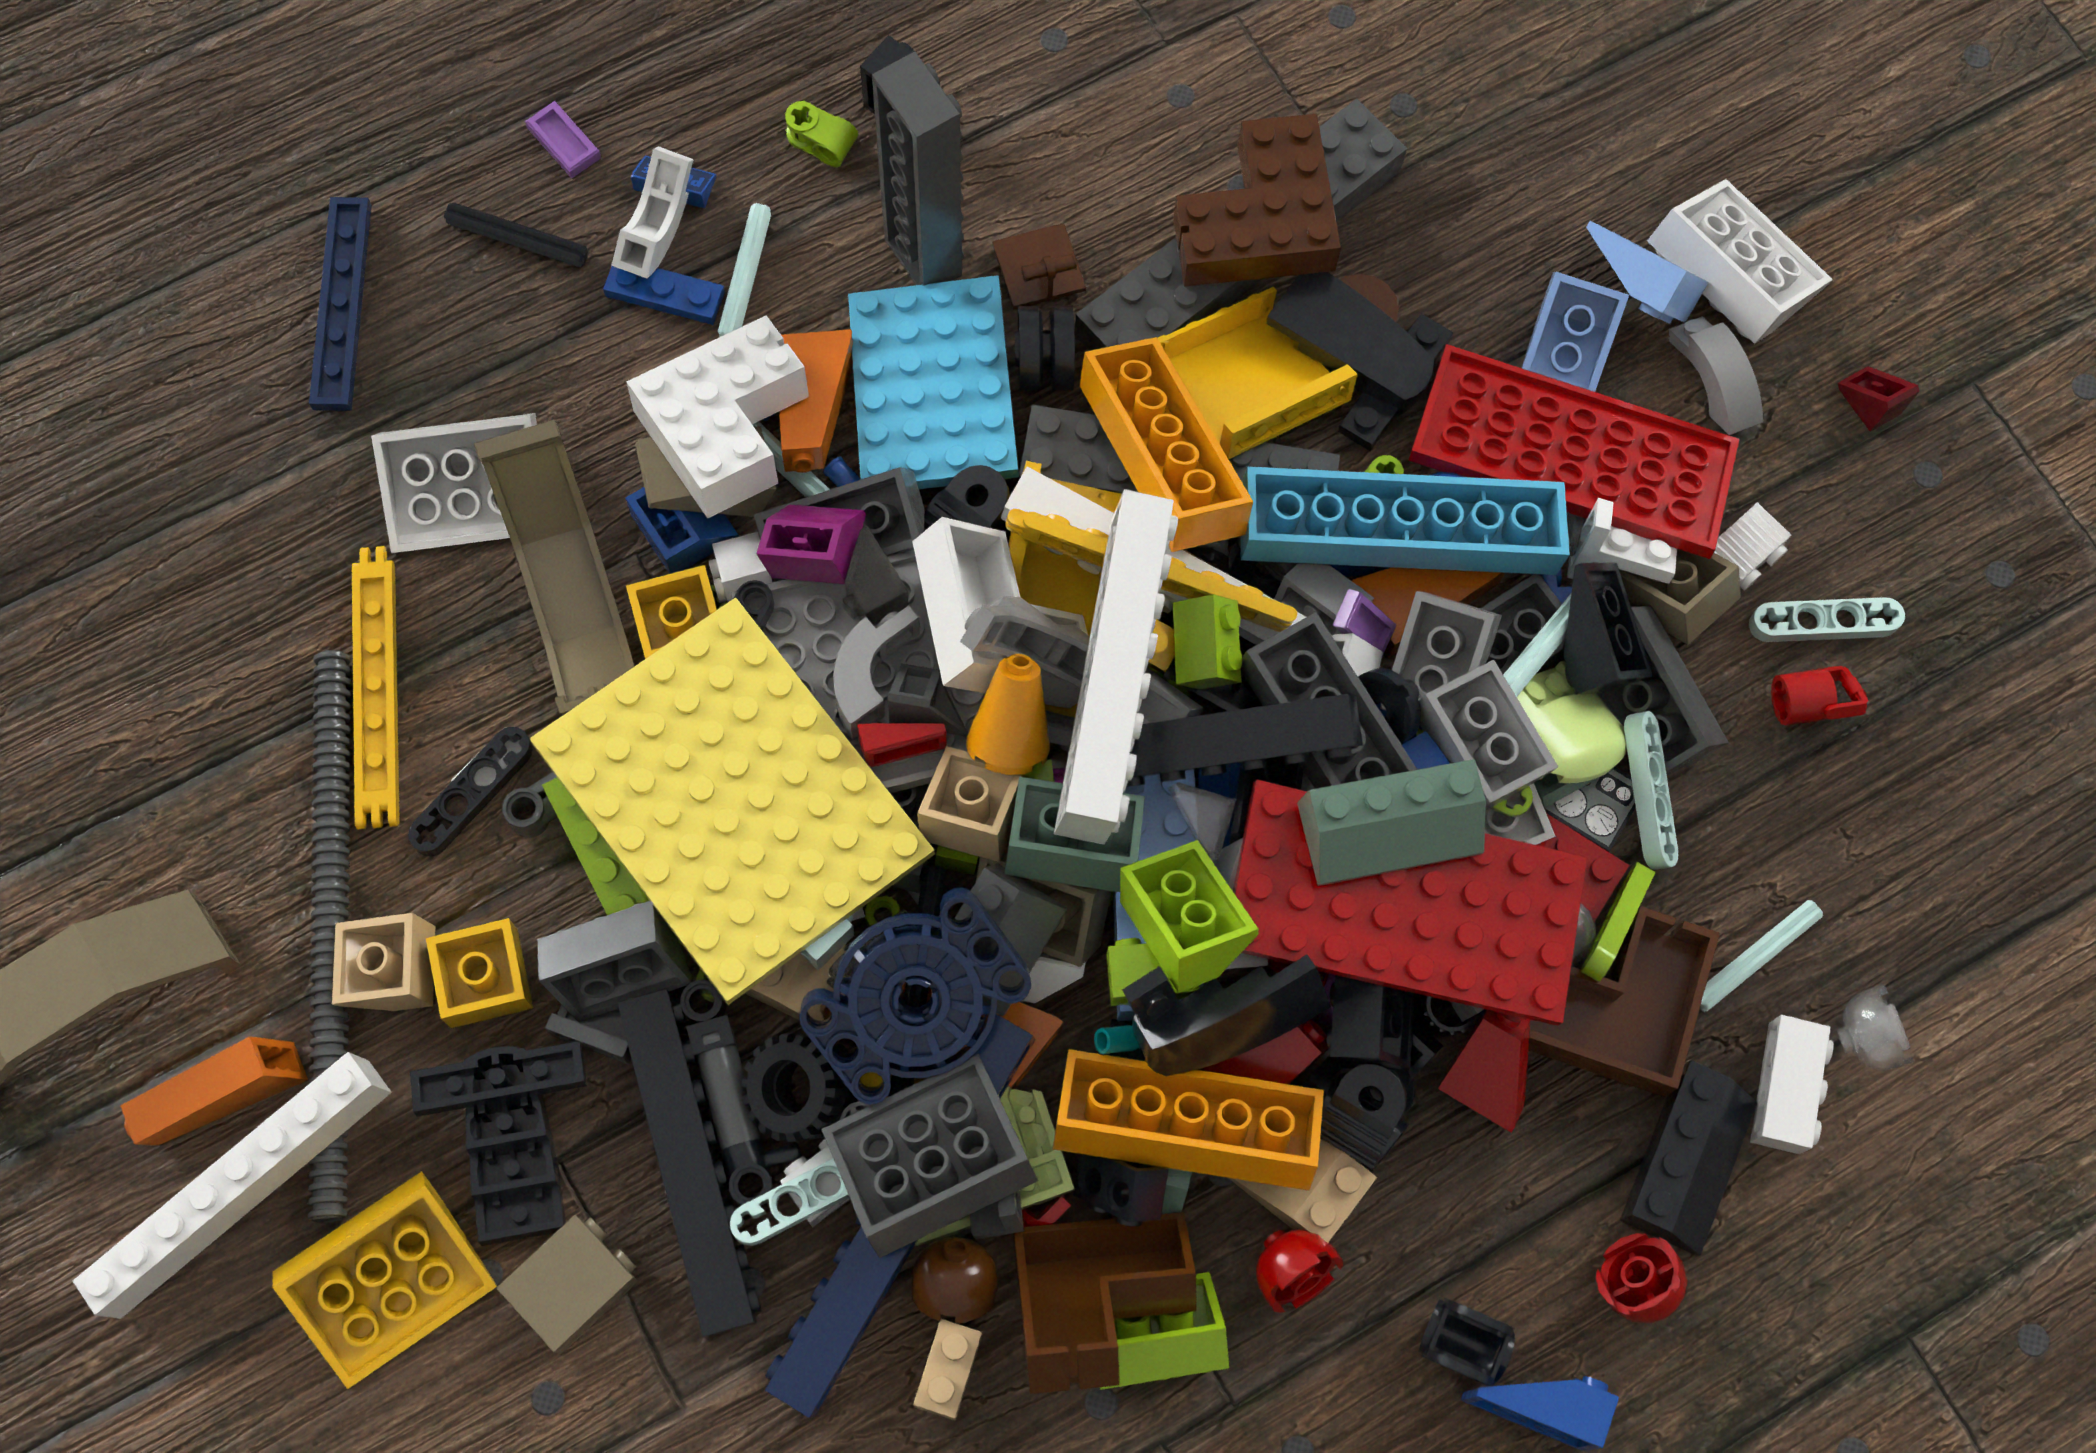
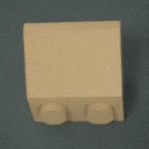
(968, 806)
(383, 963)

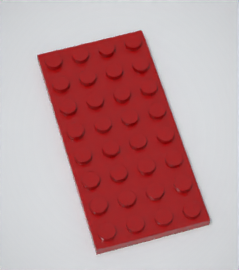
(1520, 425)
(1457, 930)

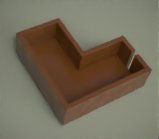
(1276, 223)
(1642, 1017)
(1085, 1277)

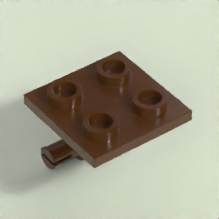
(1039, 266)

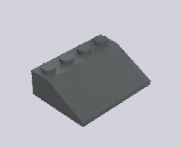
(928, 1156)

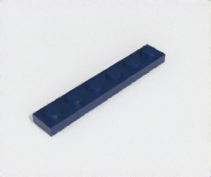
(340, 304)

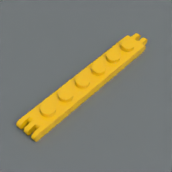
(1090, 546)
(375, 690)

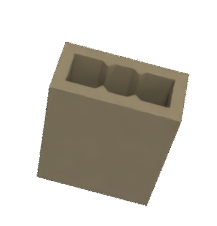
(569, 1283)

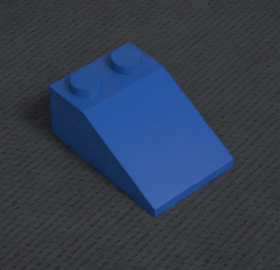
(1566, 1410)

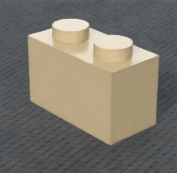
(947, 1369)

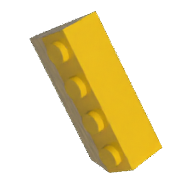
(383, 1280)

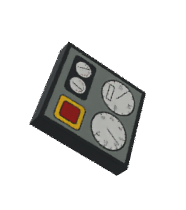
(1598, 808)

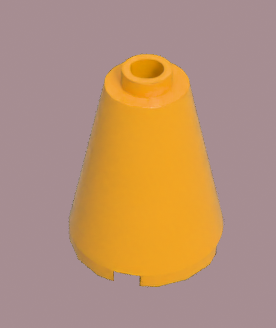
(1012, 719)

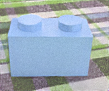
(1659, 284)
(1574, 331)

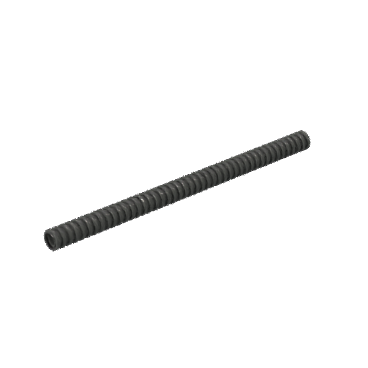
(329, 906)

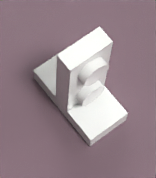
(1632, 553)

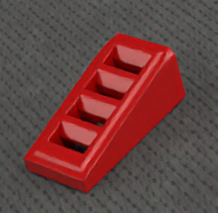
(898, 741)

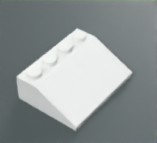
(1748, 262)
(438, 486)

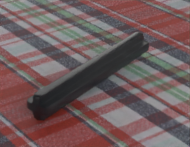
(516, 234)

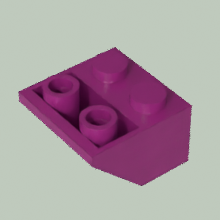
(810, 543)

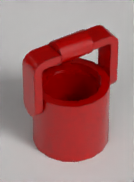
(1813, 696)

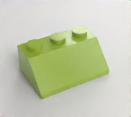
(1186, 914)
(1173, 1343)

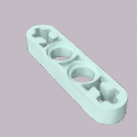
(1827, 623)
(1651, 790)
(804, 1187)

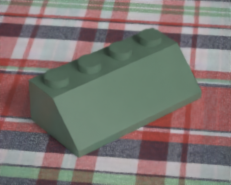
(1394, 822)

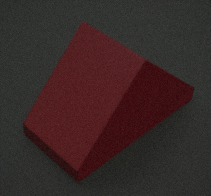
(1877, 395)

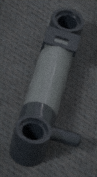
(722, 1075)

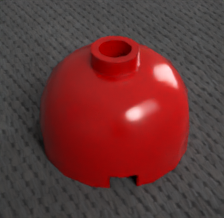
(1295, 1267)
(1642, 1278)

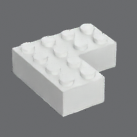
(705, 410)
(960, 572)

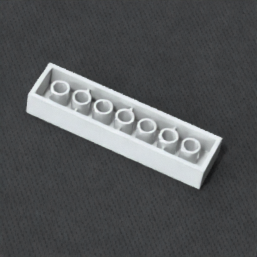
(1116, 668)

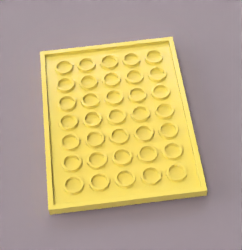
(732, 799)

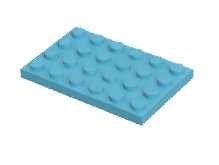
(932, 380)

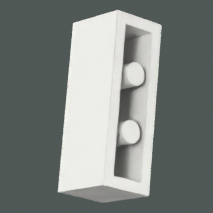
(1792, 1085)

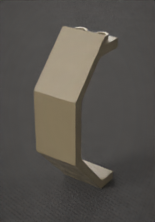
(558, 560)
(100, 964)

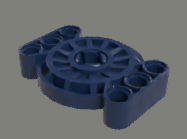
(907, 1038)

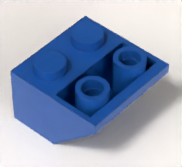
(678, 535)

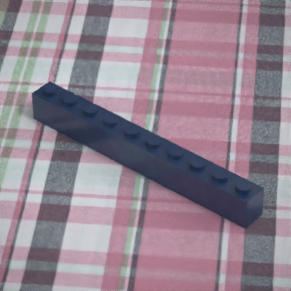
(863, 1279)

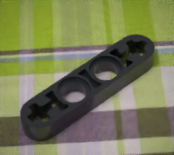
(466, 787)

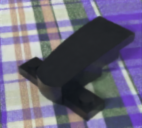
(1346, 328)
(1221, 1022)
(507, 1132)

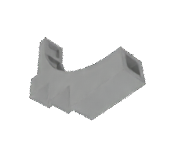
(1019, 628)

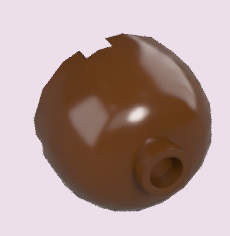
(954, 1280)

